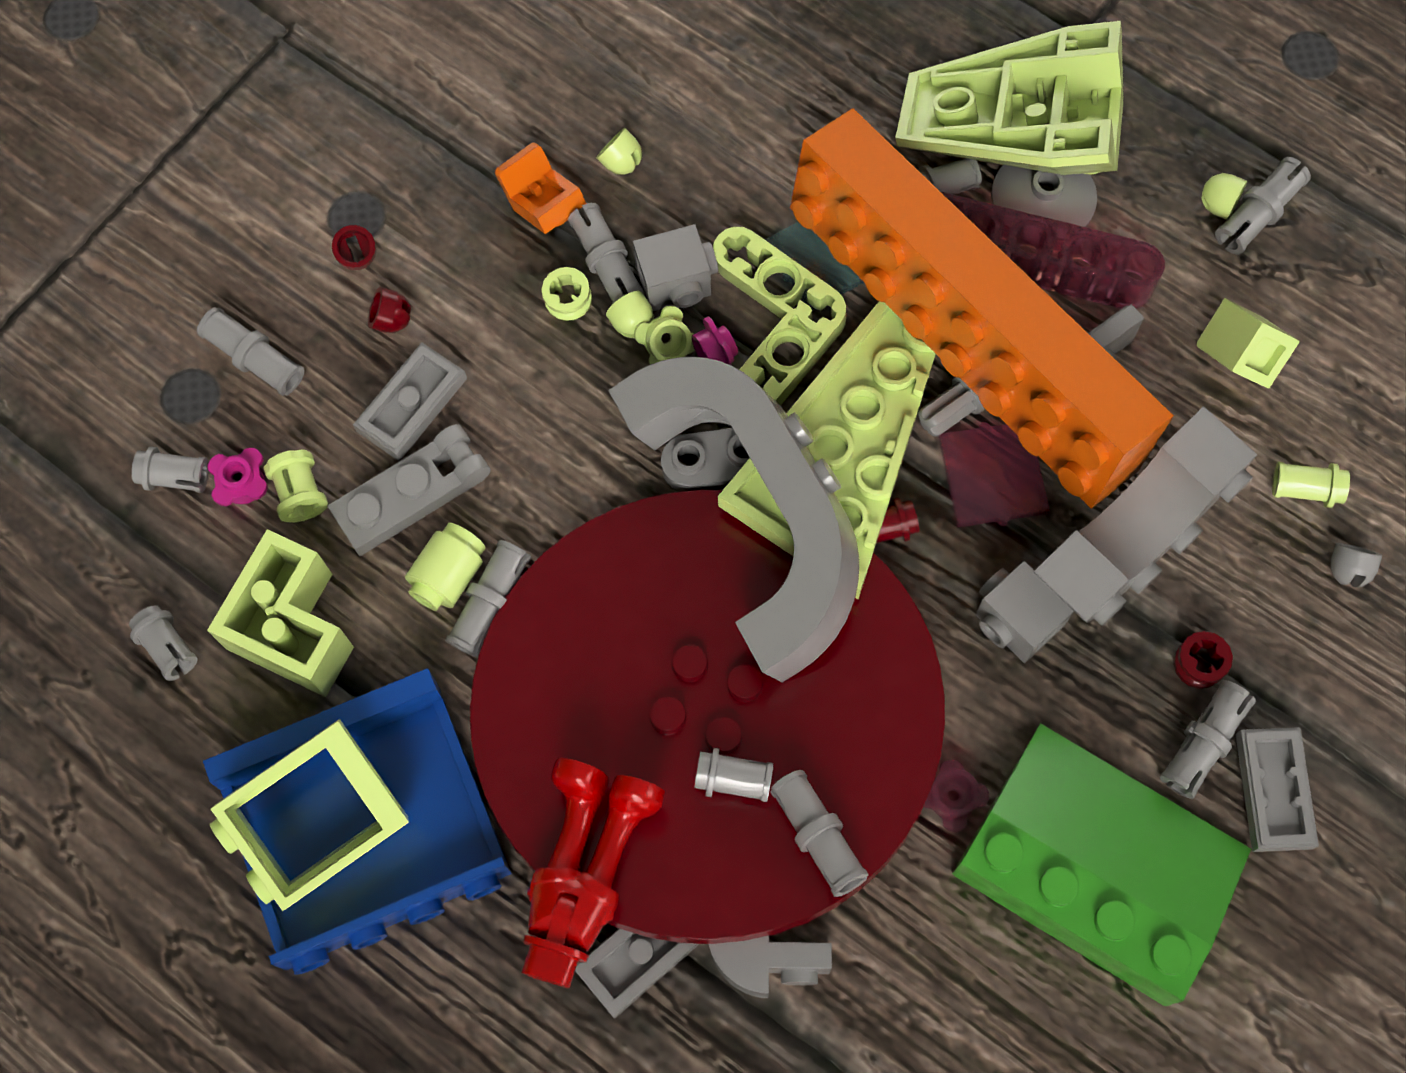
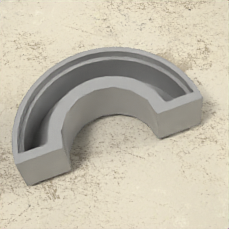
(1148, 519)

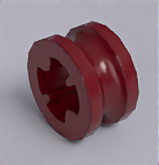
(1219, 654)

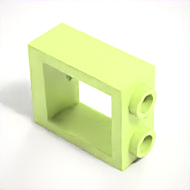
(266, 875)

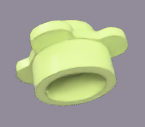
(668, 322)

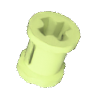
(295, 486)

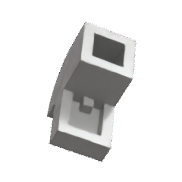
(749, 962)

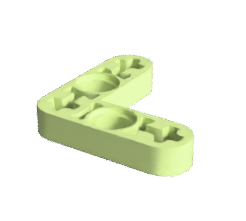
(795, 324)

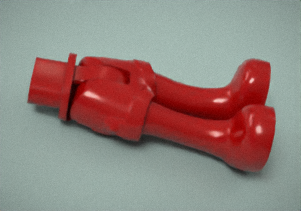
(574, 904)

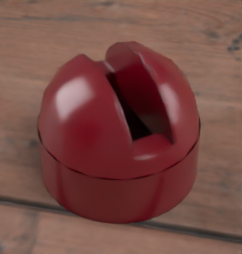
(343, 252)
(388, 311)

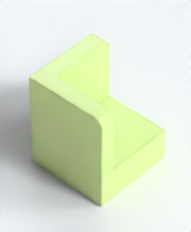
(1247, 343)

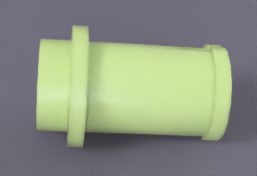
(1311, 483)

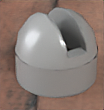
(1354, 564)

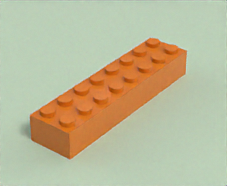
(976, 309)

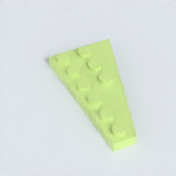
(859, 424)

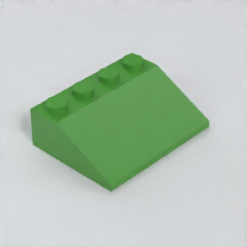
(1105, 866)

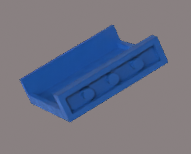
(315, 809)

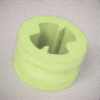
(554, 282)

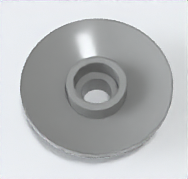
(1070, 202)

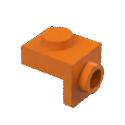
(538, 190)

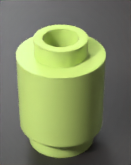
(445, 567)

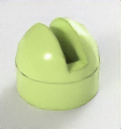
(621, 153)
(1222, 194)
(629, 312)

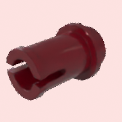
(899, 521)

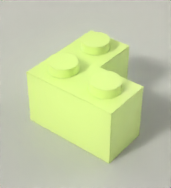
(270, 616)

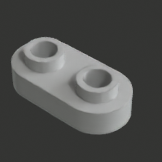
(715, 465)

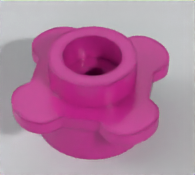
(715, 343)
(251, 485)

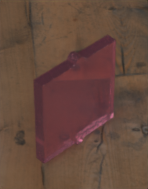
(991, 476)

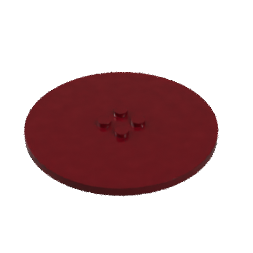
(635, 664)

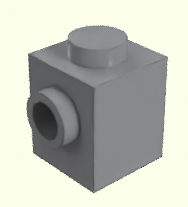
(675, 267)
(1020, 611)

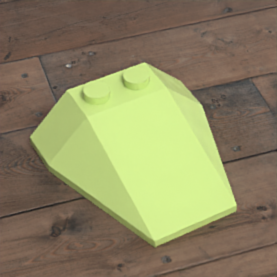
(1025, 104)

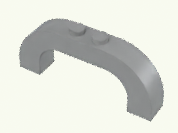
(824, 573)

